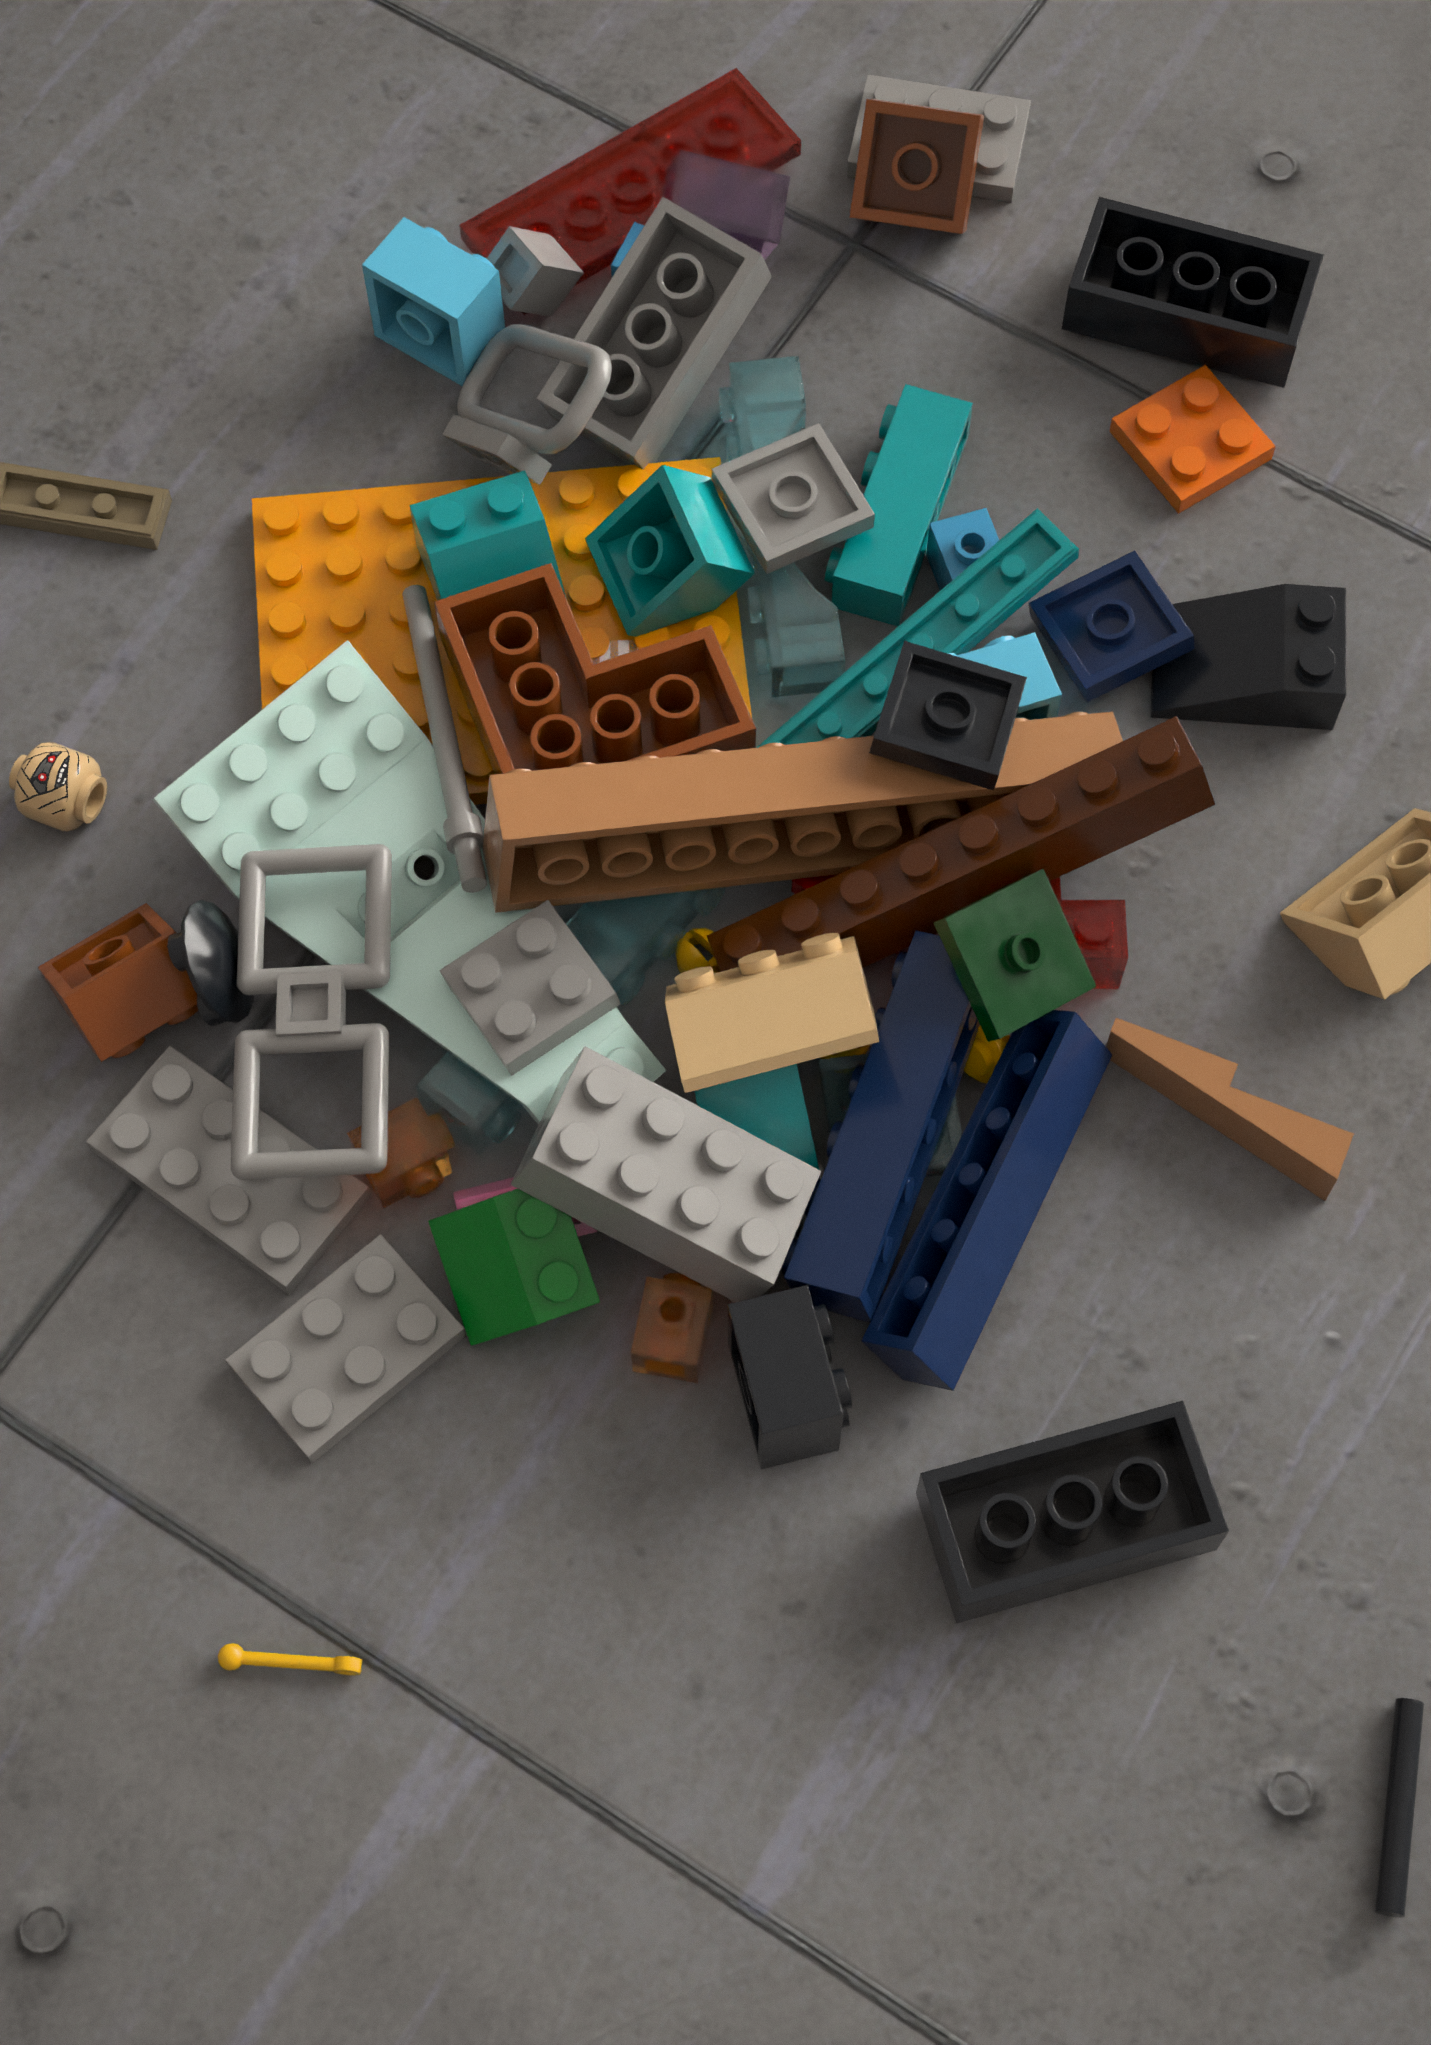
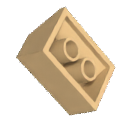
(1373, 911)
(769, 1012)

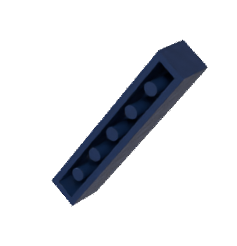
(886, 1135)
(987, 1200)

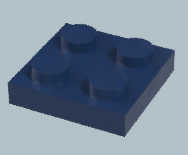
(1111, 626)

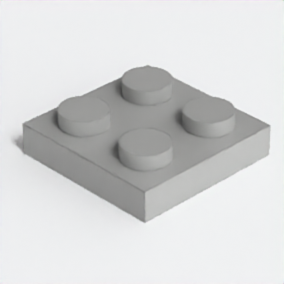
(793, 498)
(530, 987)

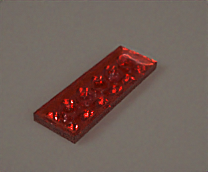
(620, 182)

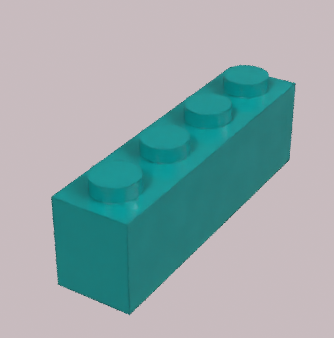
(906, 493)

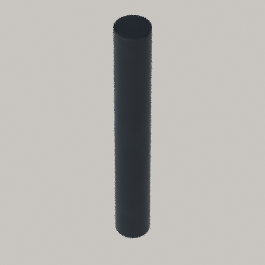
(1399, 1808)

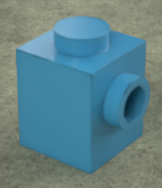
(958, 543)

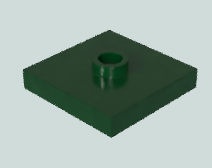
(1015, 955)

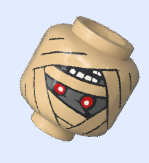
(58, 786)

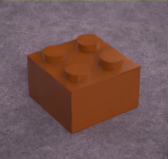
(916, 166)

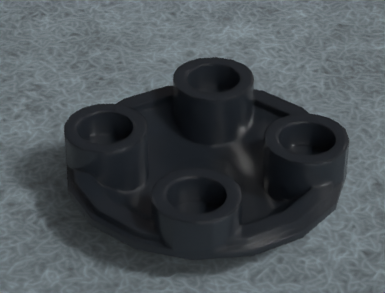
(209, 955)

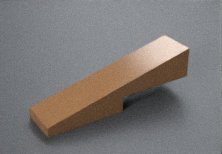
(1200, 1083)

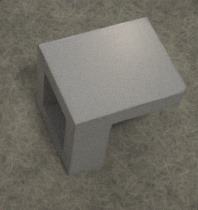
(533, 271)

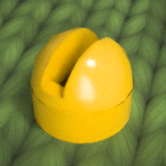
(688, 956)

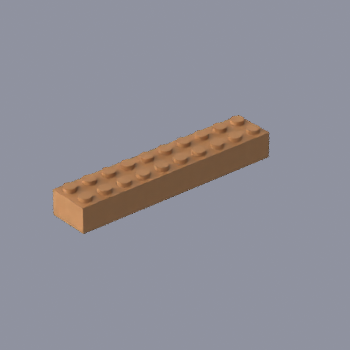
(739, 813)

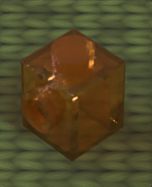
(415, 1154)
(672, 1328)

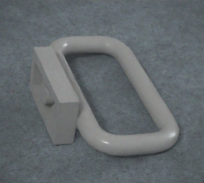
(512, 443)

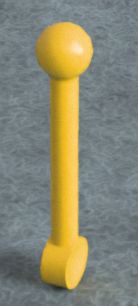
(233, 1656)

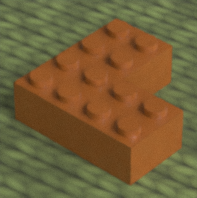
(551, 707)

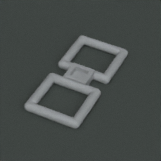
(312, 1013)

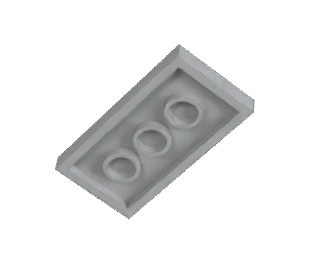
(177, 1146)

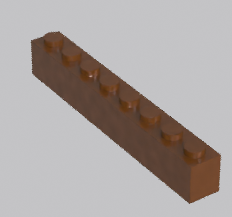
(1044, 826)

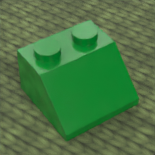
(512, 1264)

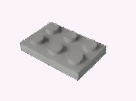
(1000, 137)
(346, 1348)

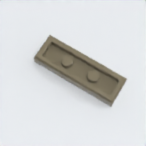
(82, 506)

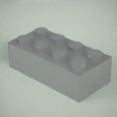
(664, 330)
(666, 1177)

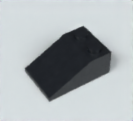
(1259, 659)

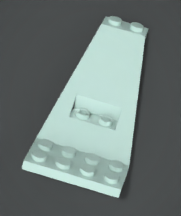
(352, 768)

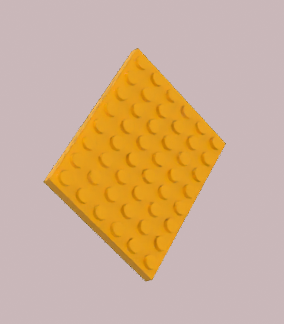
(341, 559)

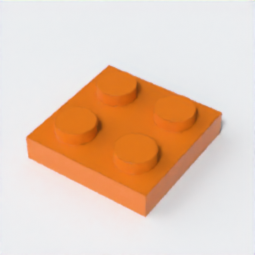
(1192, 438)

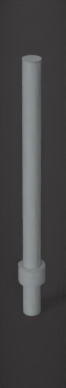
(462, 827)

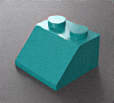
(482, 535)
(669, 552)

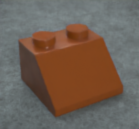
(121, 983)

